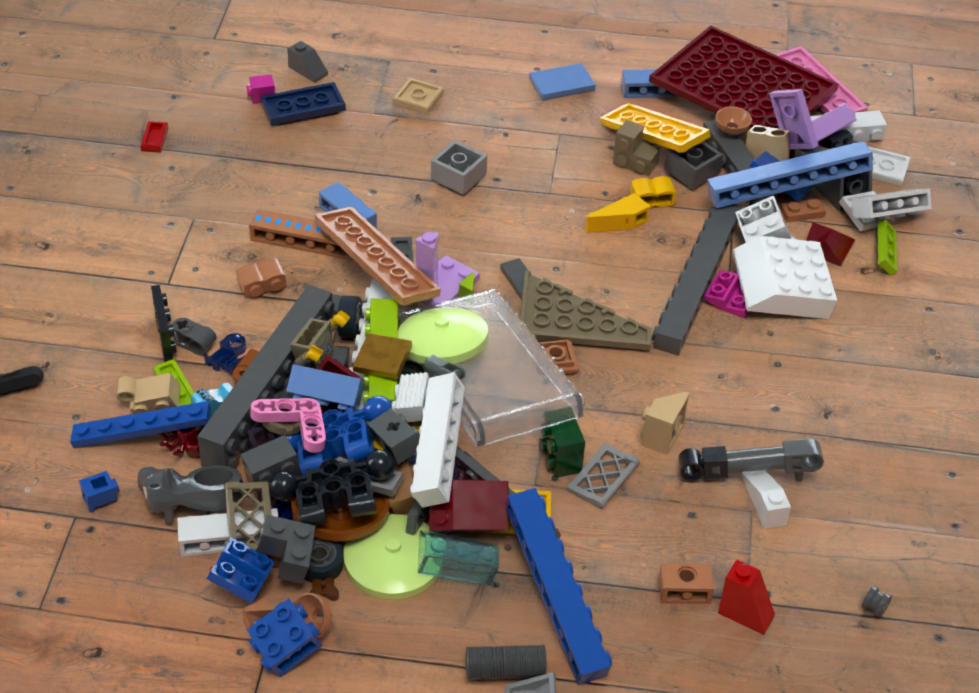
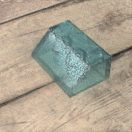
(457, 558)

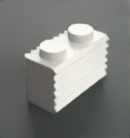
(411, 396)

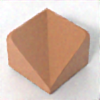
(256, 610)

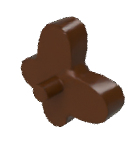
(325, 588)

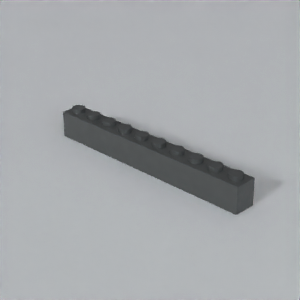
(695, 280)

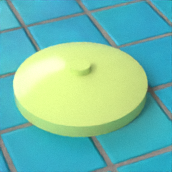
(446, 333)
(387, 561)

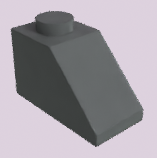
(306, 61)

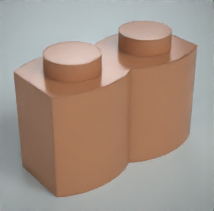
(261, 277)

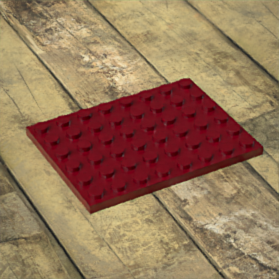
(729, 72)

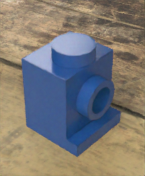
(98, 490)

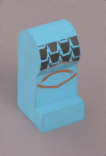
(214, 397)

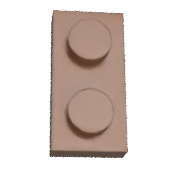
(802, 210)

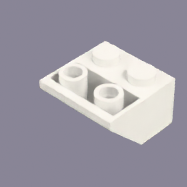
(762, 220)

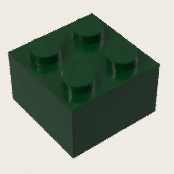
(563, 448)

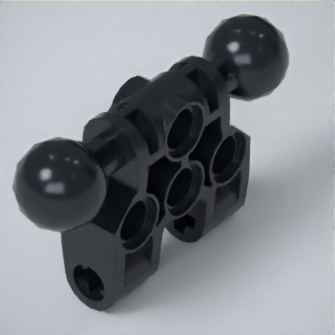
(334, 486)

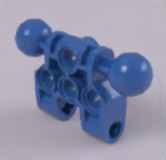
(344, 434)

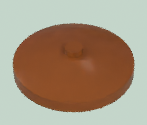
(342, 526)

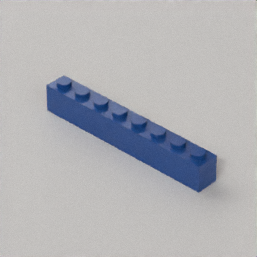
(558, 587)

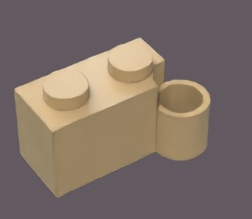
(149, 392)

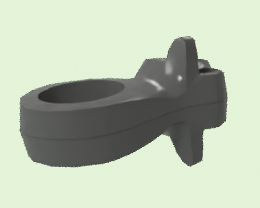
(198, 490)

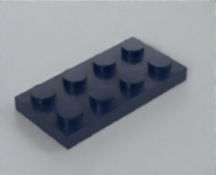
(302, 103)

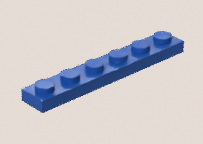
(140, 424)

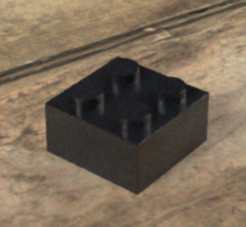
(838, 139)

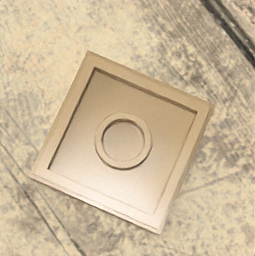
(418, 95)

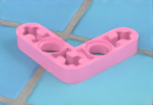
(308, 412)

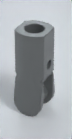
(441, 367)

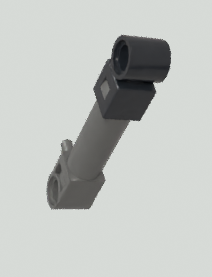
(717, 462)

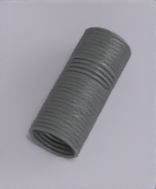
(511, 662)

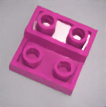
(727, 294)

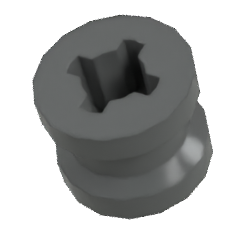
(876, 601)

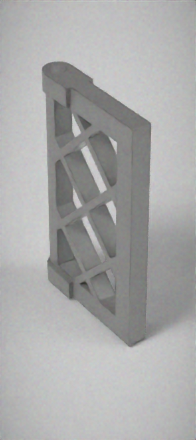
(588, 493)

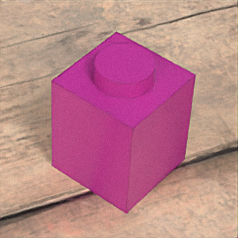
(260, 86)

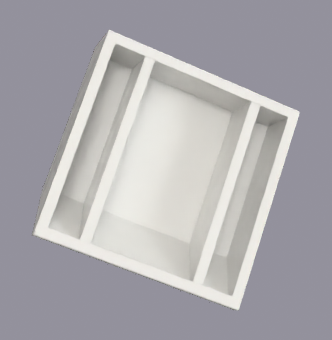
(785, 277)

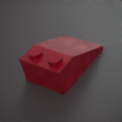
(472, 508)

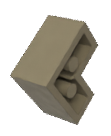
(632, 151)

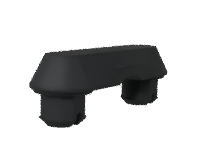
(20, 379)

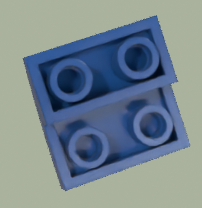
(241, 570)

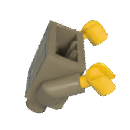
(315, 340)

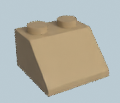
(664, 422)

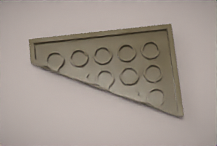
(558, 314)

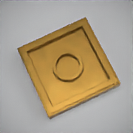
(382, 356)

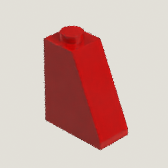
(746, 598)

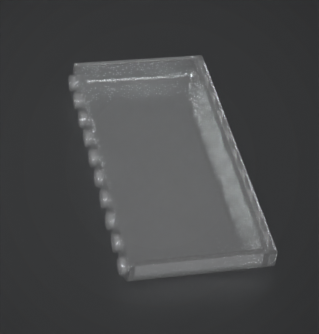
(513, 380)

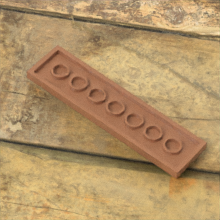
(377, 256)

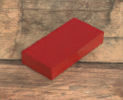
(154, 136)

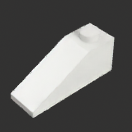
(767, 498)

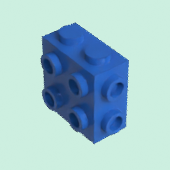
(284, 637)

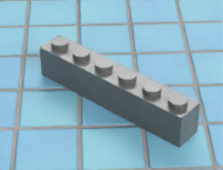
(735, 153)

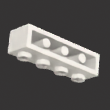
(891, 203)

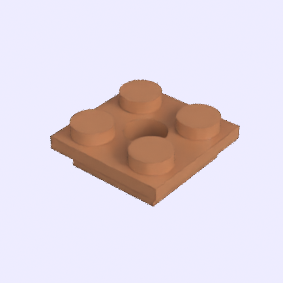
(566, 355)

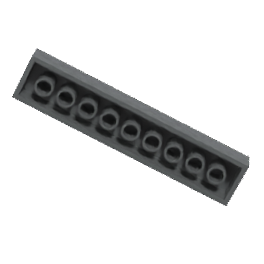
(265, 378)

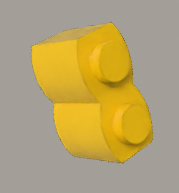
(655, 191)

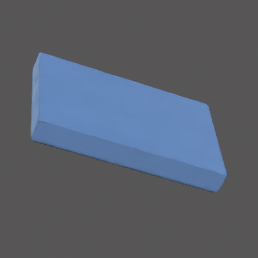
(562, 81)

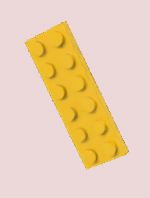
(658, 127)

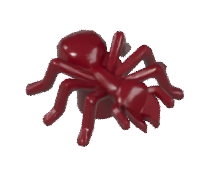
(186, 437)

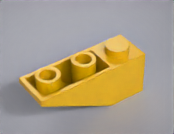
(620, 215)

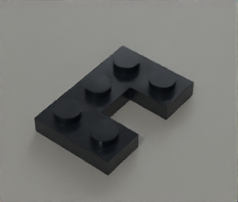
(162, 318)

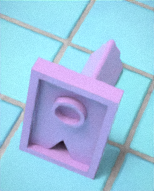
(794, 116)
(445, 273)

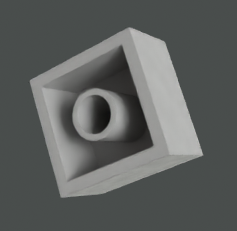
(459, 167)

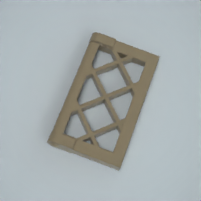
(246, 489)

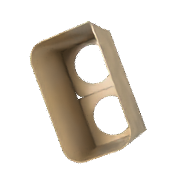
(768, 139)

